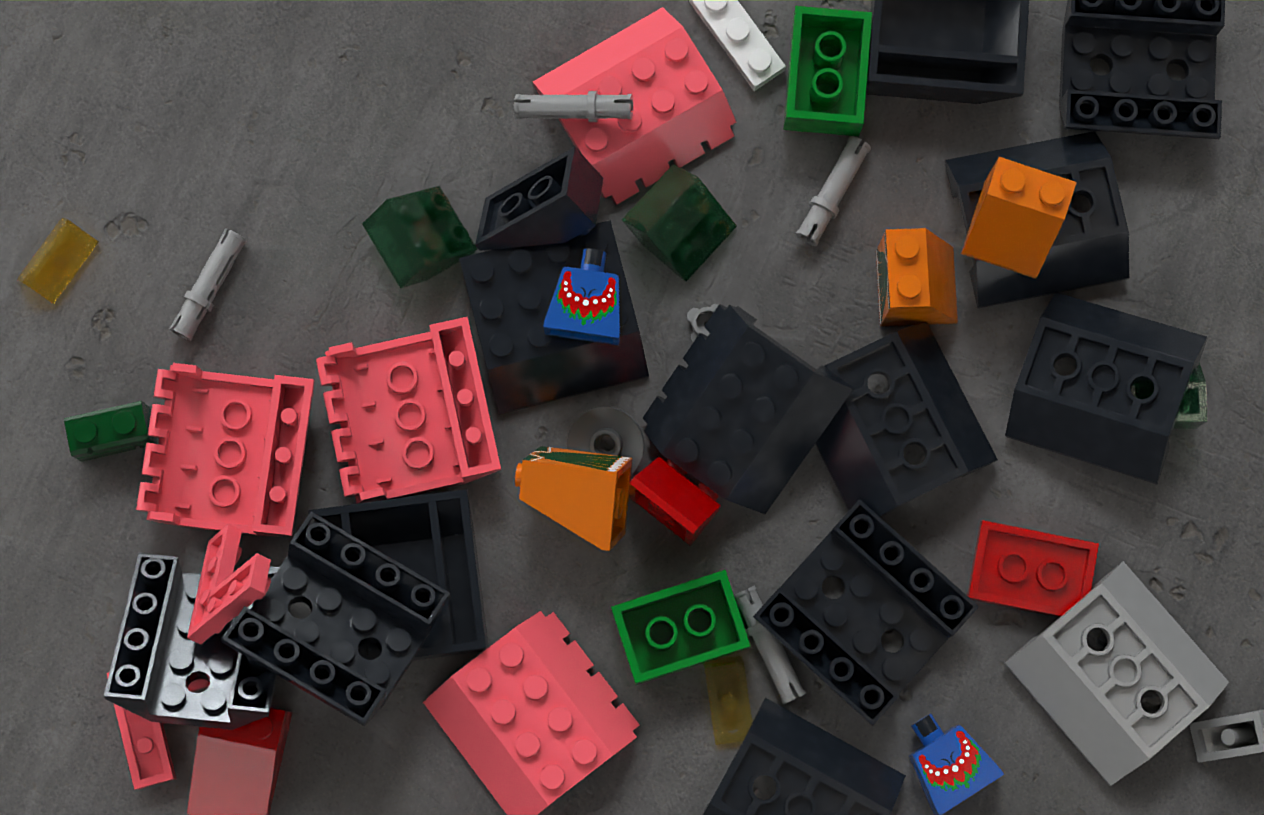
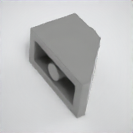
(1228, 736)

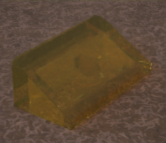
(57, 260)

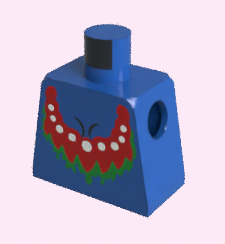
(586, 302)
(950, 765)

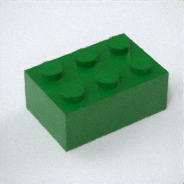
(827, 71)
(680, 627)

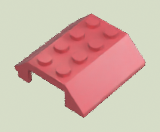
(673, 100)
(409, 413)
(226, 451)
(532, 716)

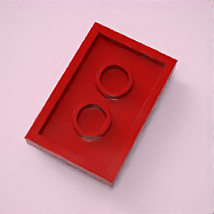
(1030, 569)

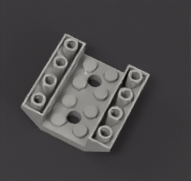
(1099, 693)

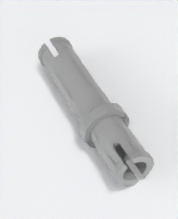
(574, 106)
(826, 203)
(212, 276)
(769, 647)

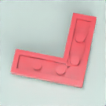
(221, 590)
(147, 745)

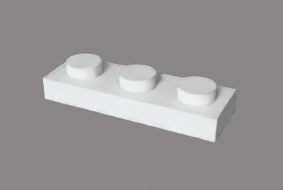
(740, 40)

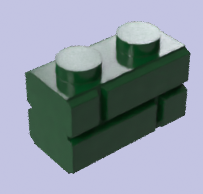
(108, 431)

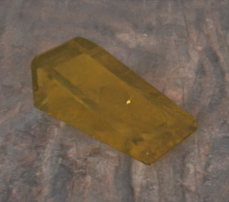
(728, 698)

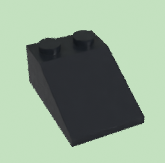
(543, 205)

